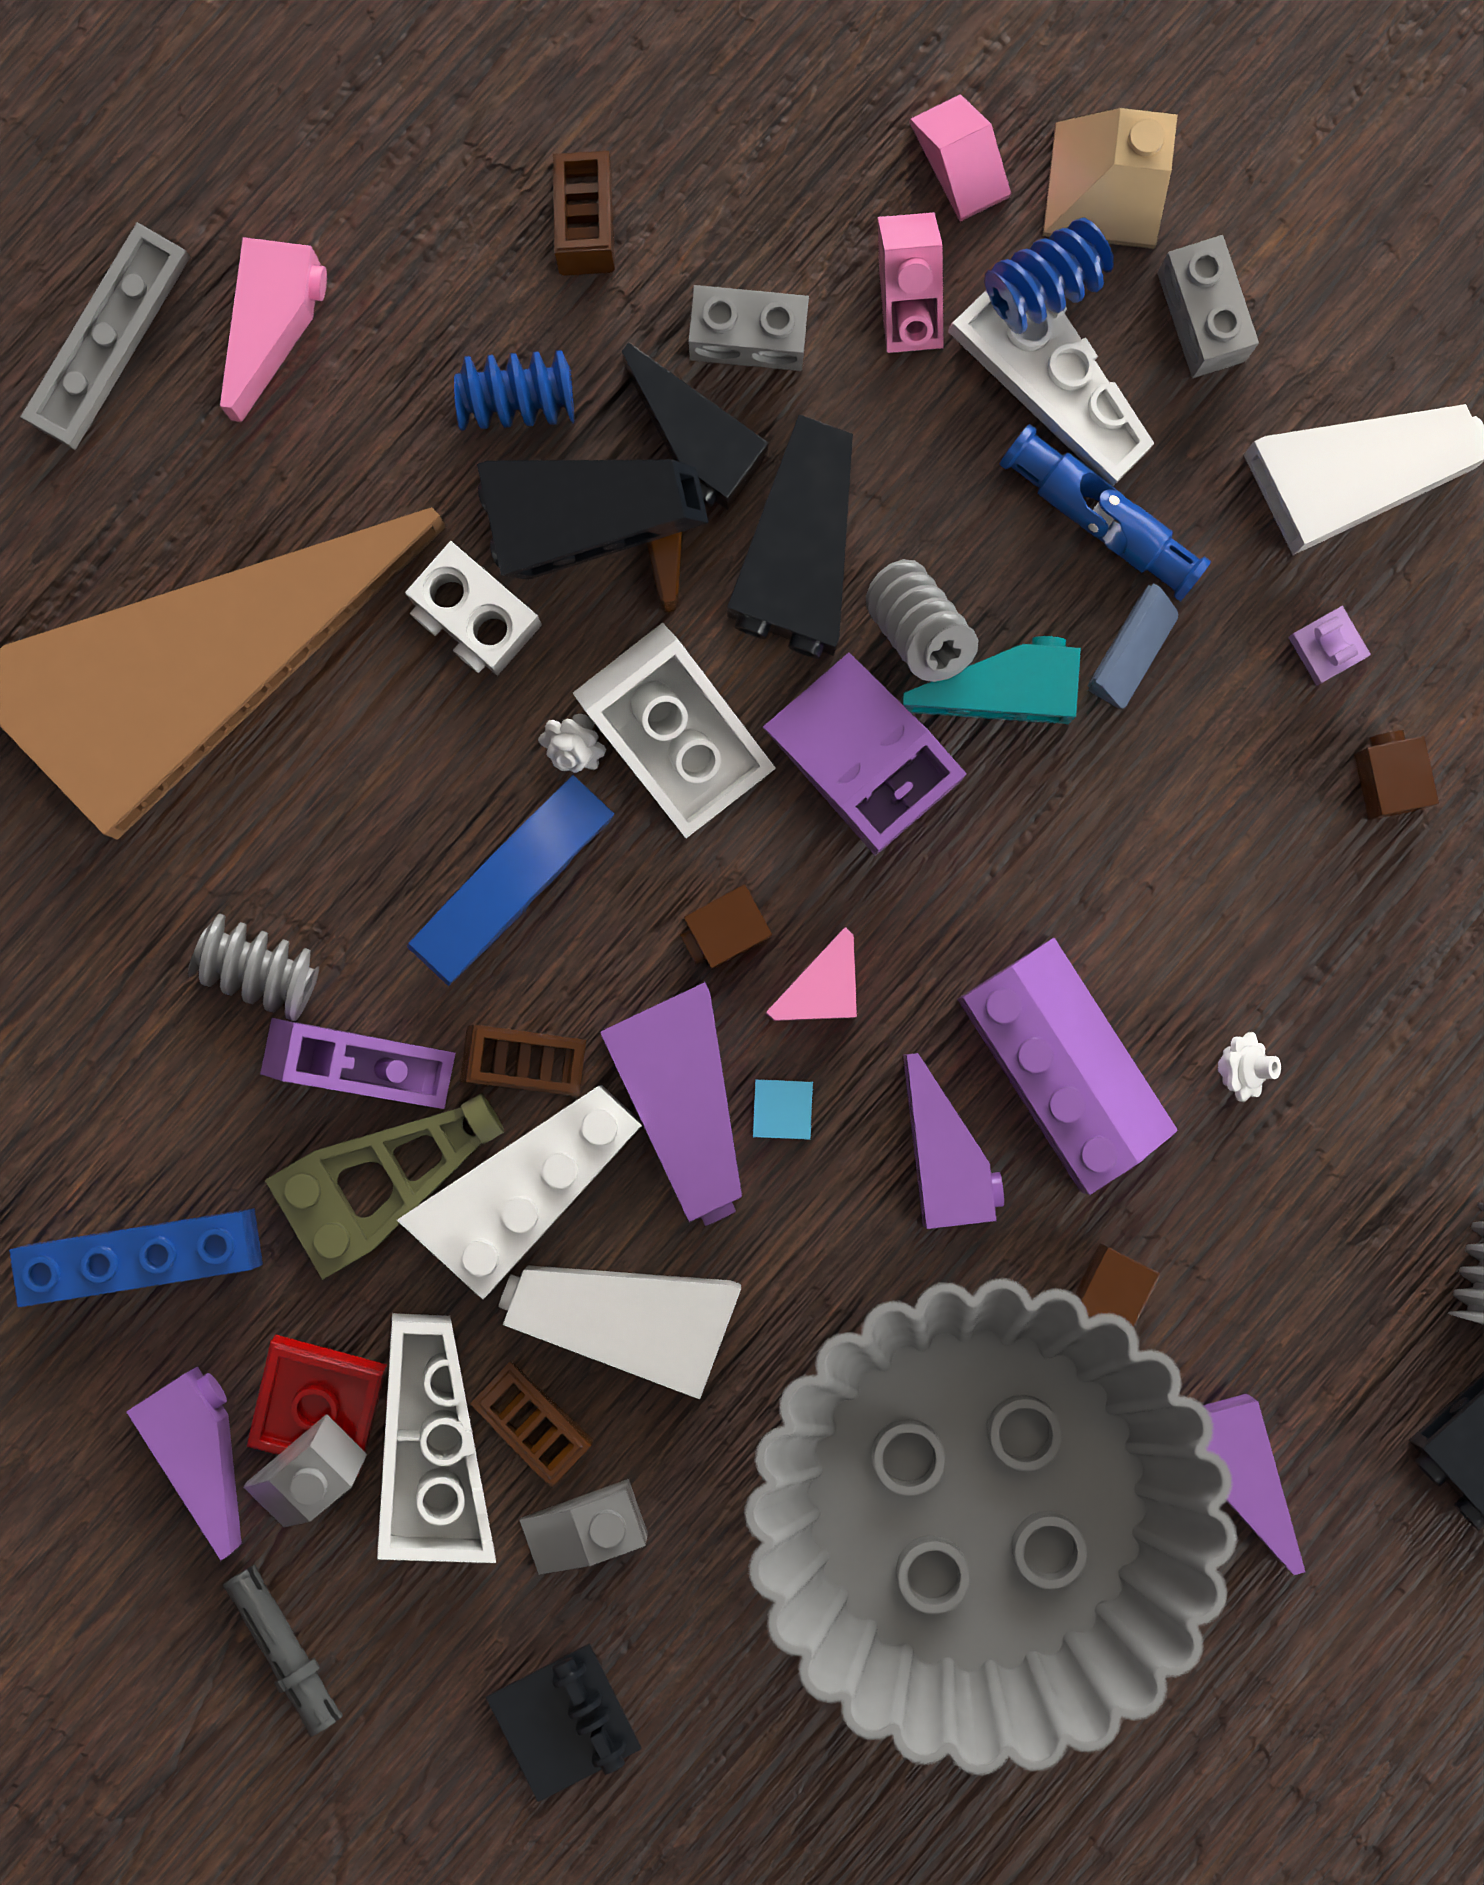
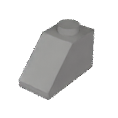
(308, 1474)
(585, 1529)

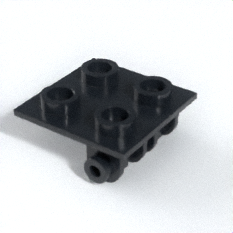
(564, 1723)

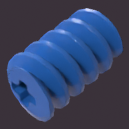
(1048, 274)
(513, 390)

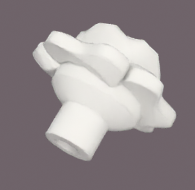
(572, 744)
(1246, 1066)

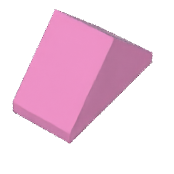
(963, 155)
(824, 988)

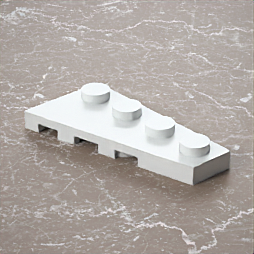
(1059, 383)

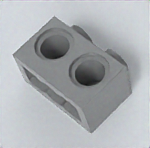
(1207, 306)
(748, 327)

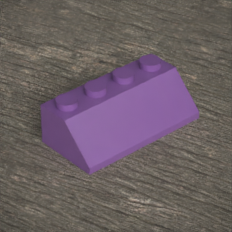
(1068, 1067)

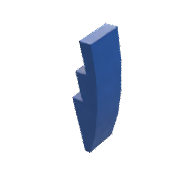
(510, 880)

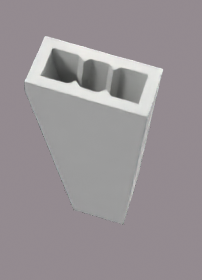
(1356, 470)
(632, 1321)

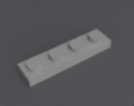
(105, 336)

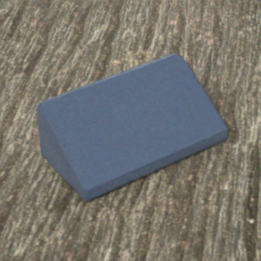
(1134, 647)

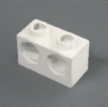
(482, 600)

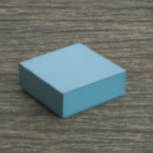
(782, 1109)

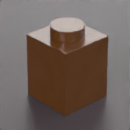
(1395, 775)
(725, 928)
(1116, 1285)

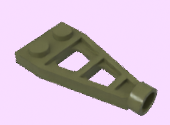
(320, 1210)

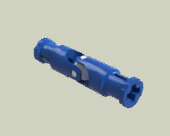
(1137, 537)

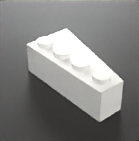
(510, 1200)
(430, 1465)

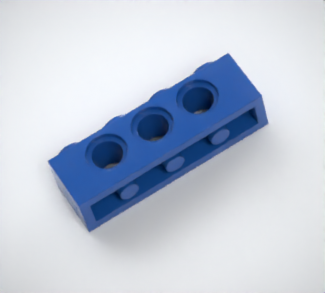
(136, 1257)

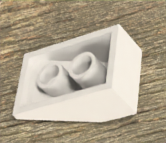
(674, 730)

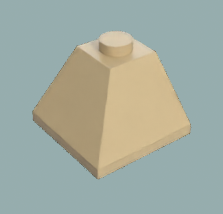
(1113, 173)

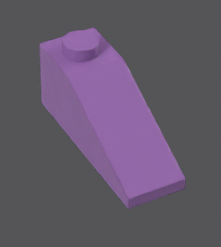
(357, 1063)
(950, 1165)
(193, 1446)
(1256, 1489)

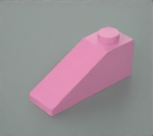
(269, 315)

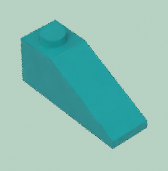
(1019, 684)

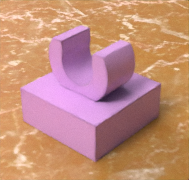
(1329, 645)

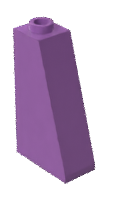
(679, 1091)

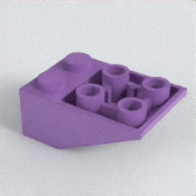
(864, 753)

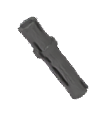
(288, 1660)

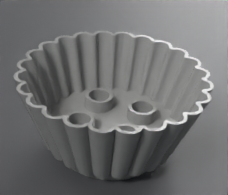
(990, 1526)

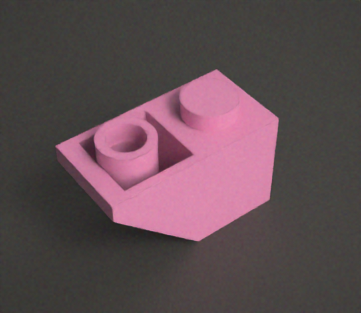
(911, 281)

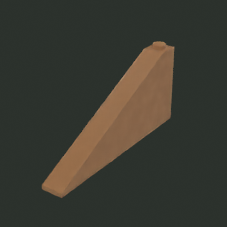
(154, 686)

